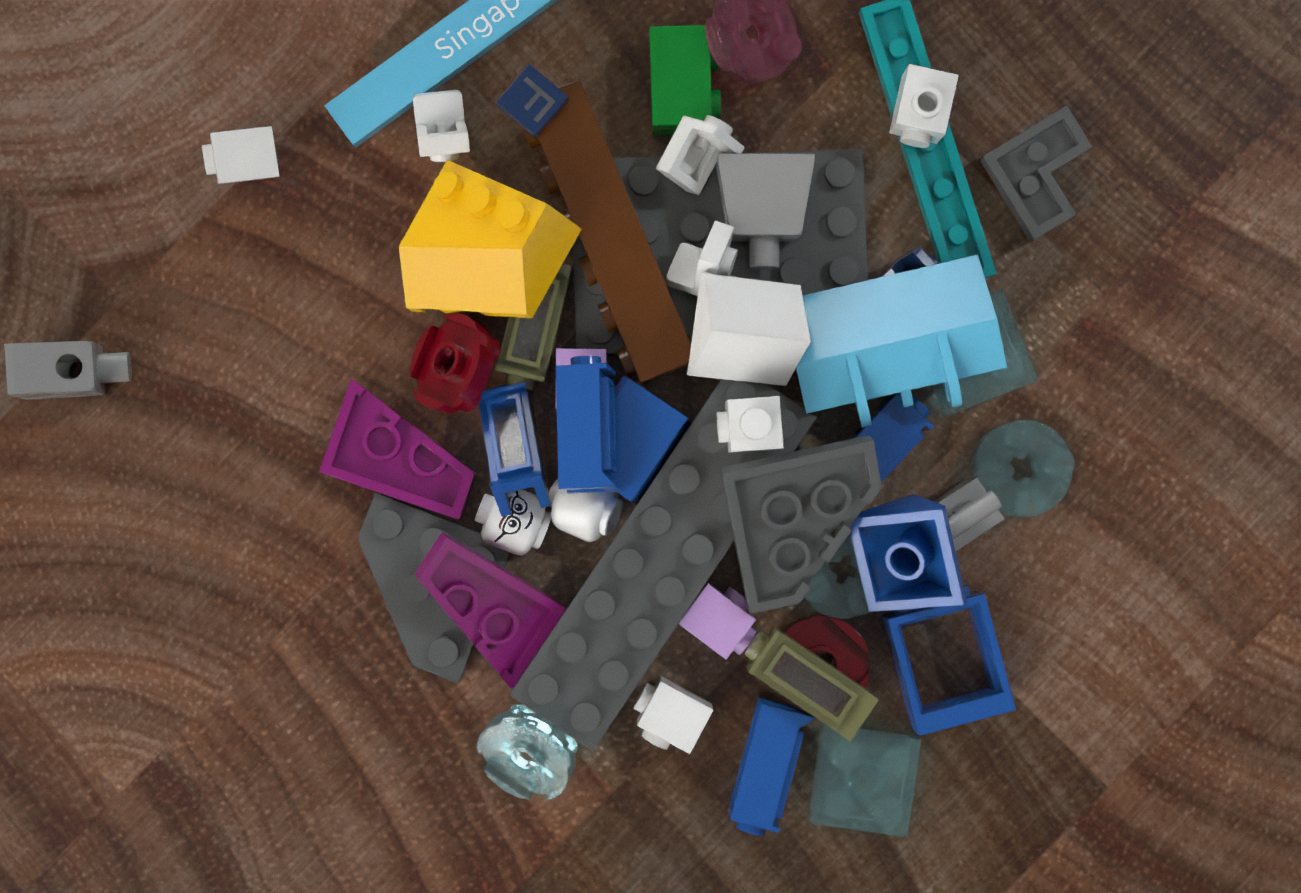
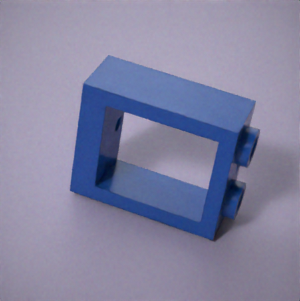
(961, 708)

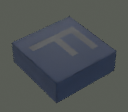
(532, 101)

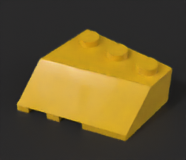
(482, 247)

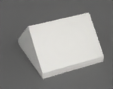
(748, 330)

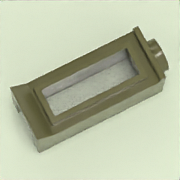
(531, 342)
(810, 682)

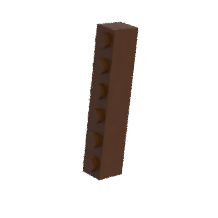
(613, 241)

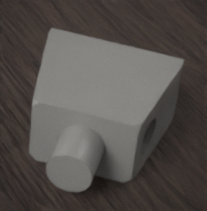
(764, 201)
(44, 369)

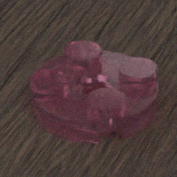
(746, 57)

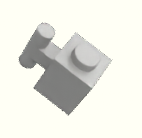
(970, 510)

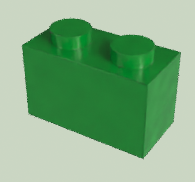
(681, 77)

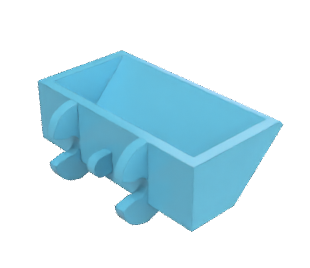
(899, 337)

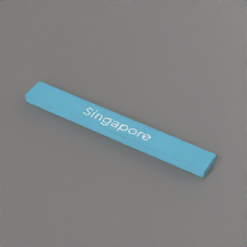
(428, 63)

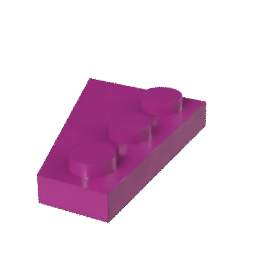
(394, 457)
(490, 605)

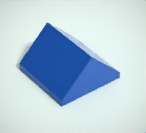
(644, 437)
(907, 556)

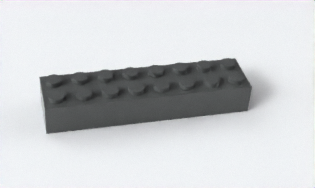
(646, 576)

